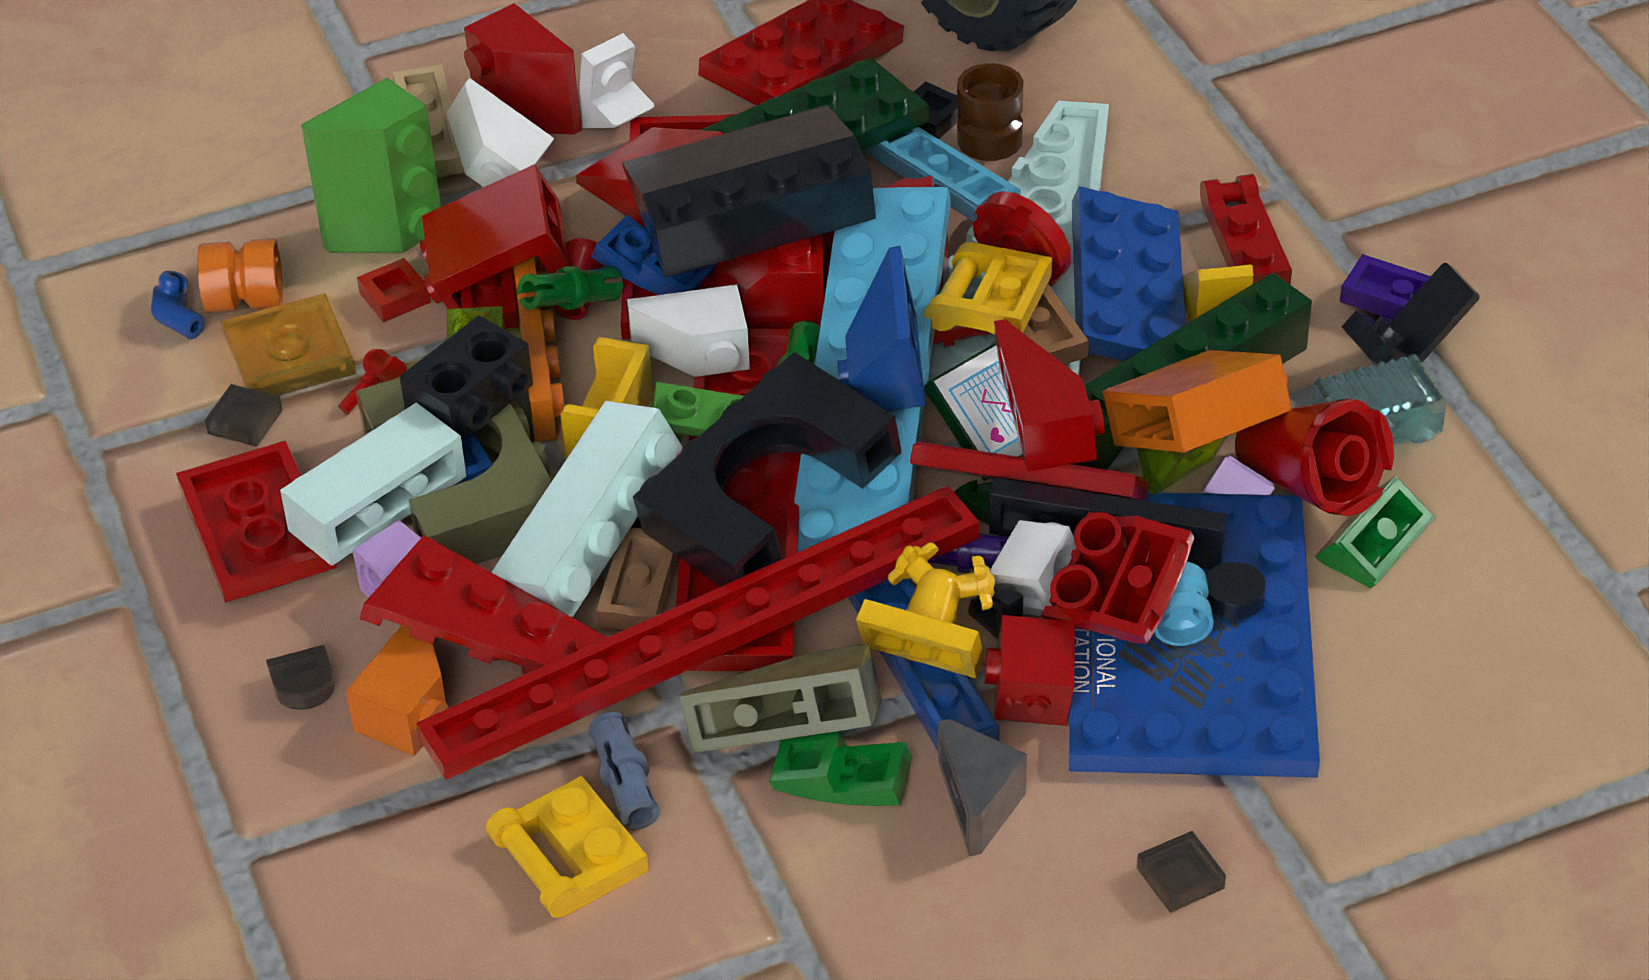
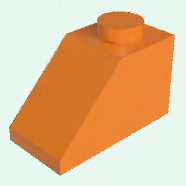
(397, 692)

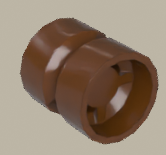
(990, 111)

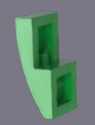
(832, 772)

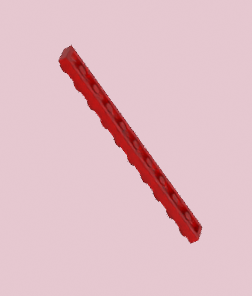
(690, 634)

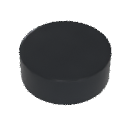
(1235, 590)

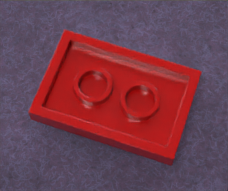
(244, 521)

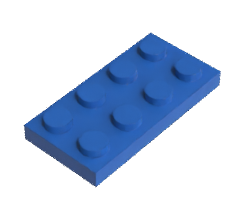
(1125, 272)

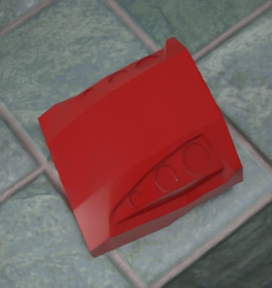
(1119, 576)

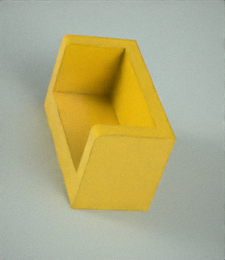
(621, 377)

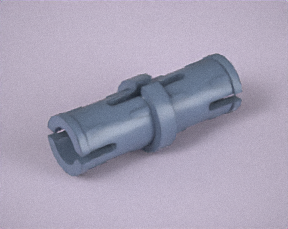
(624, 770)

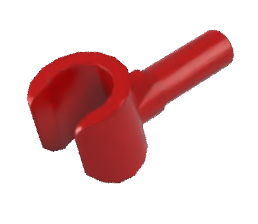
(379, 368)

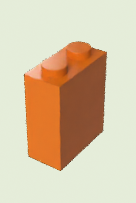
(1197, 400)

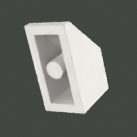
(493, 136)
(693, 329)

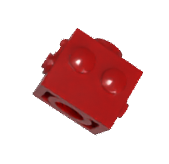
(1032, 670)

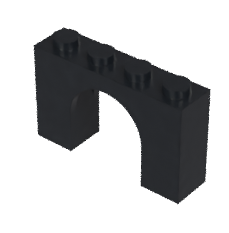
(787, 411)

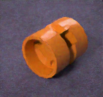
(231, 275)

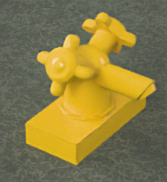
(929, 625)

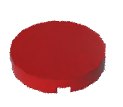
(1022, 225)

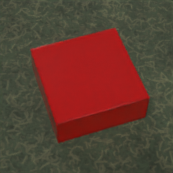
(393, 289)

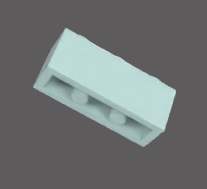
(372, 483)

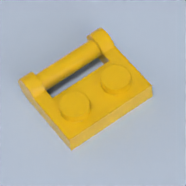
(1007, 291)
(584, 837)

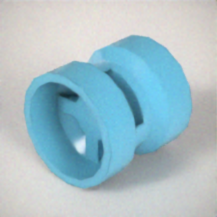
(1189, 612)

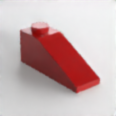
(1046, 403)

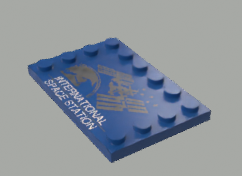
(1219, 705)

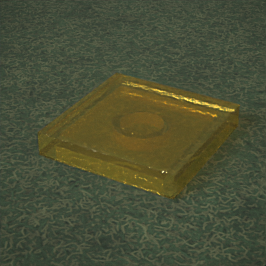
(289, 346)

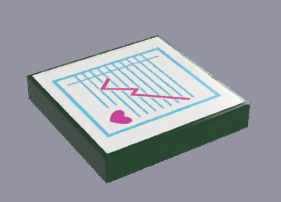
(976, 405)

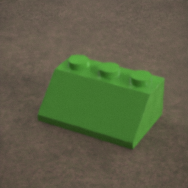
(372, 170)

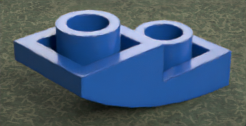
(633, 255)

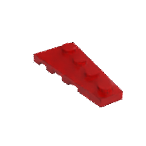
(470, 606)

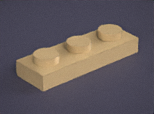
(431, 88)

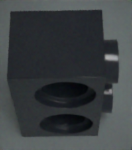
(470, 376)

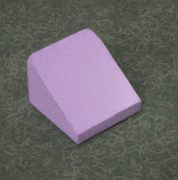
(1236, 478)

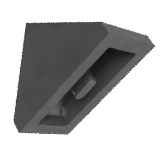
(982, 781)

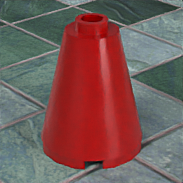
(1322, 453)

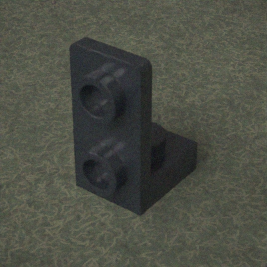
(1420, 323)

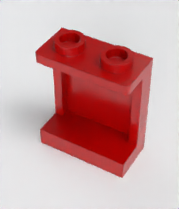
(492, 233)

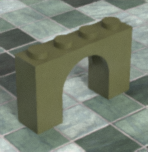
(489, 510)

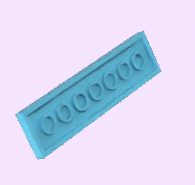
(919, 224)

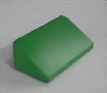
(1377, 537)

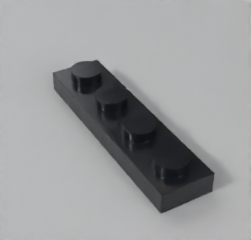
(1043, 504)

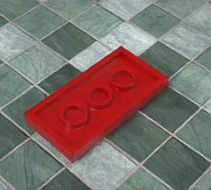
(799, 48)

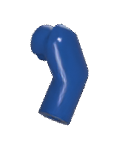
(171, 308)

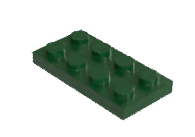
(862, 96)

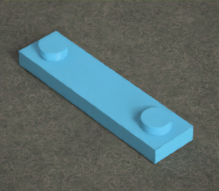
(922, 155)

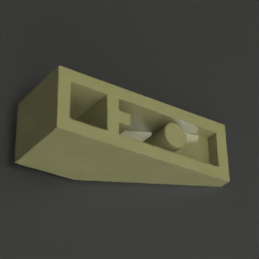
(785, 700)

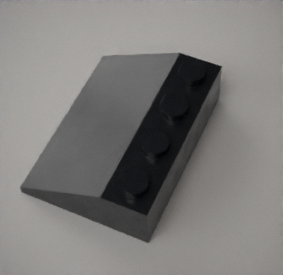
(751, 190)

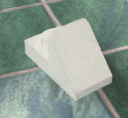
(606, 85)

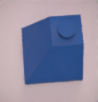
(885, 342)

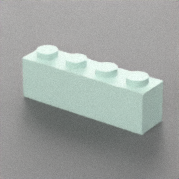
(588, 505)

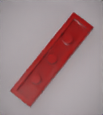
(1014, 468)

